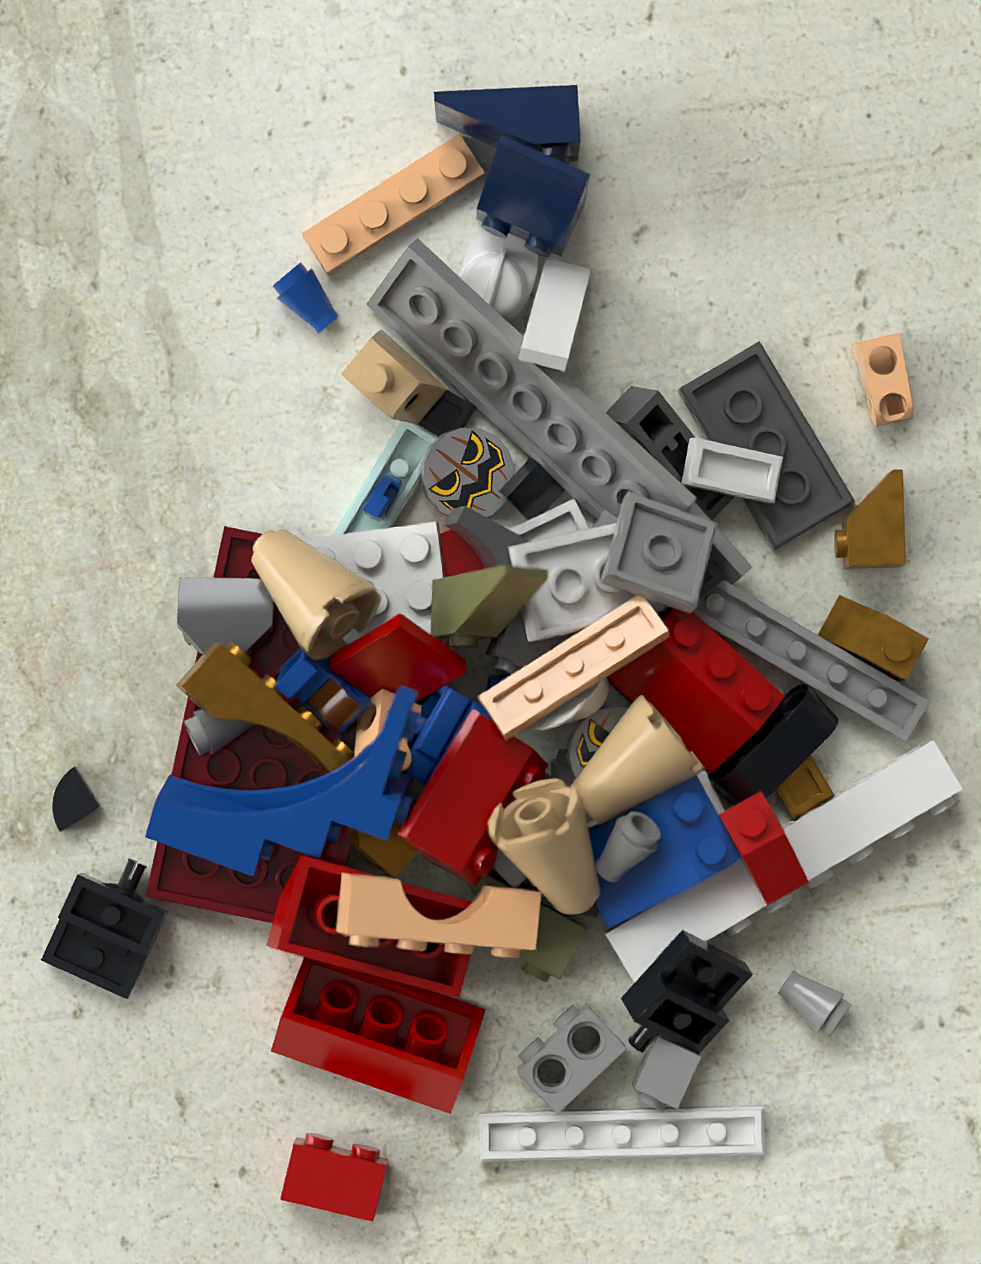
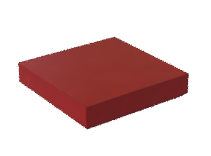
(396, 656)

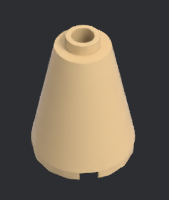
(313, 592)
(634, 764)
(549, 843)

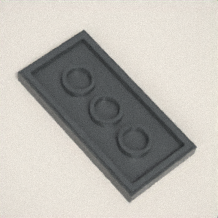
(753, 409)

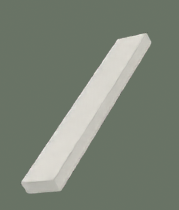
(621, 1133)

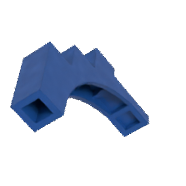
(246, 825)

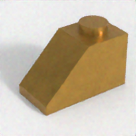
(875, 529)
(873, 638)

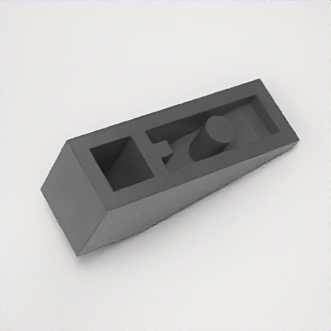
(664, 436)

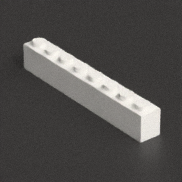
(820, 838)

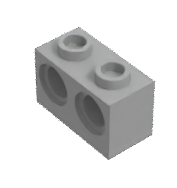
(579, 1065)

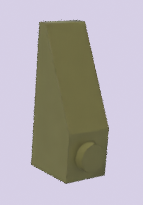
(481, 602)
(556, 938)

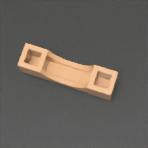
(496, 918)

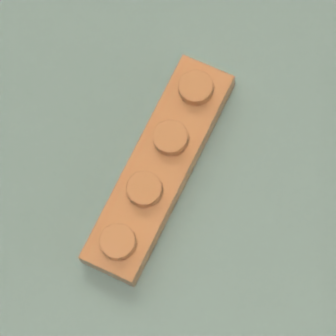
(393, 204)
(573, 666)

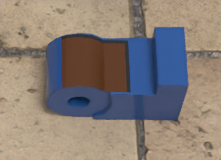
(322, 690)

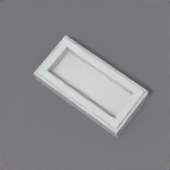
(732, 470)

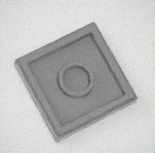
(659, 552)

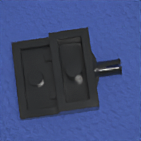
(105, 931)
(684, 994)

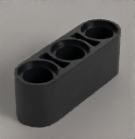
(777, 748)

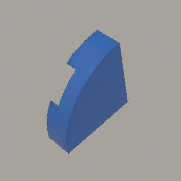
(382, 497)

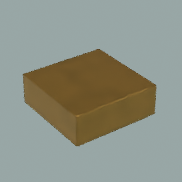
(804, 789)

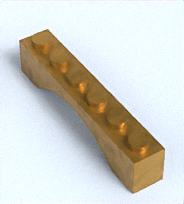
(231, 691)

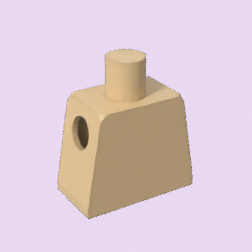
(392, 378)

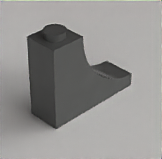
(491, 545)

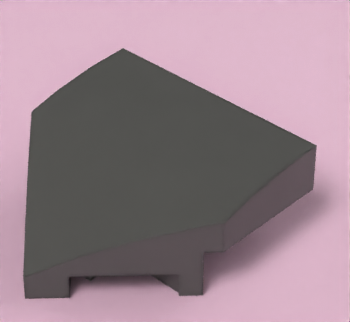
(224, 612)

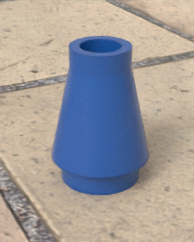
(305, 297)

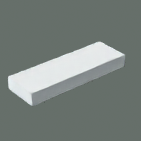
(555, 314)

